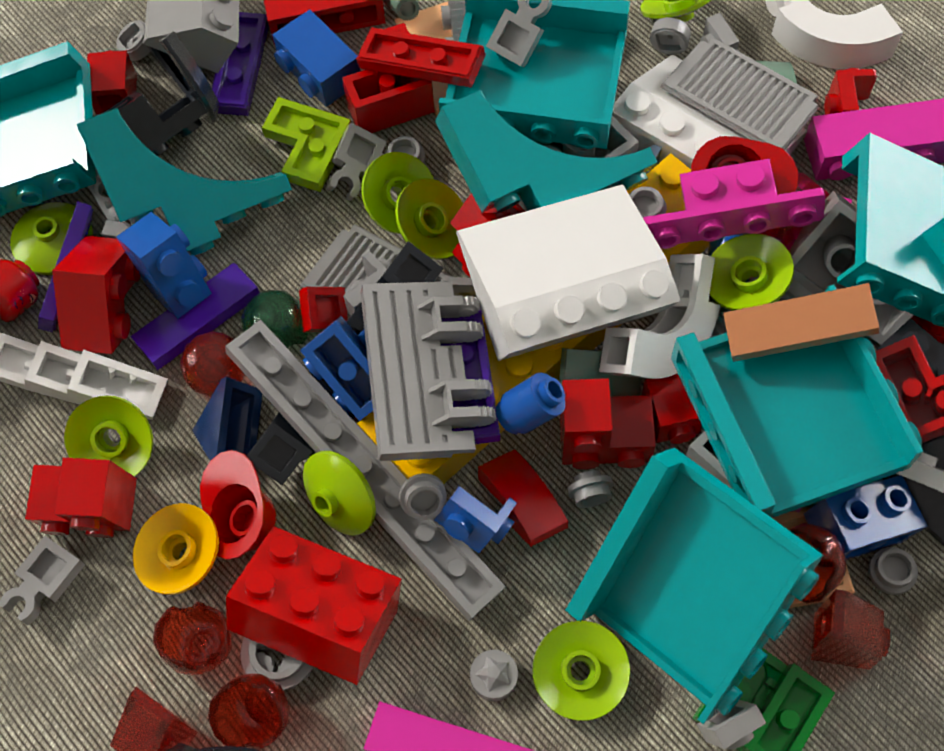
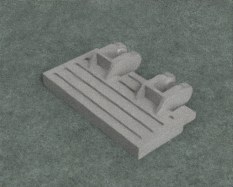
(416, 376)

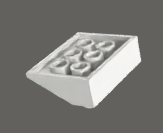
(667, 121)
(566, 271)

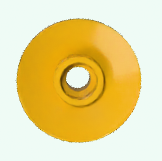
(162, 540)

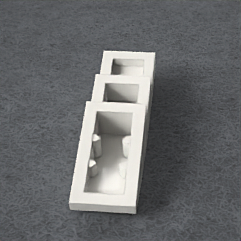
(76, 376)

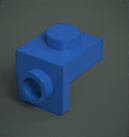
(474, 522)

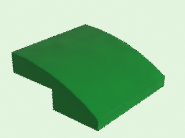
(788, 702)

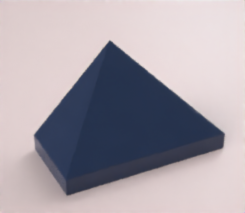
(230, 418)

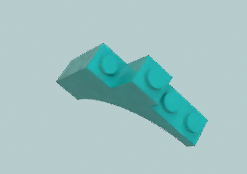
(506, 164)
(143, 181)

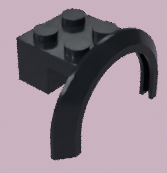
(182, 116)

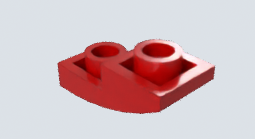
(536, 511)

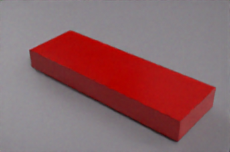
(421, 57)

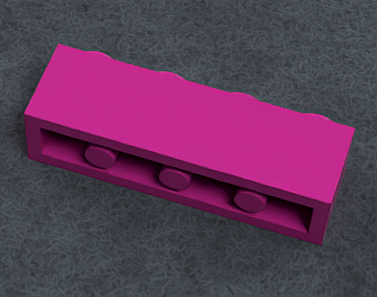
(908, 125)

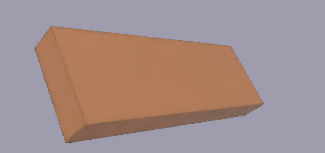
(801, 322)

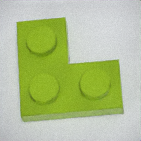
(314, 139)

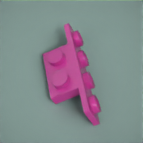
(732, 203)

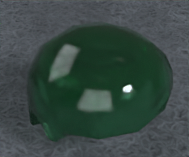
(279, 313)

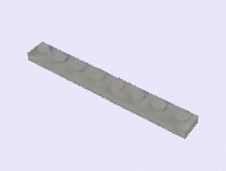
(328, 427)

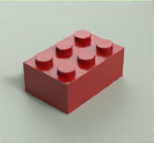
(313, 604)

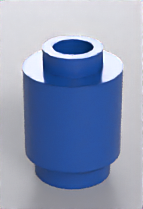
(531, 404)

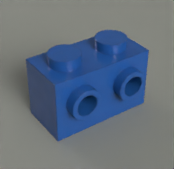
(315, 57)
(165, 263)
(343, 364)
(869, 516)

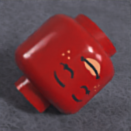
(17, 289)

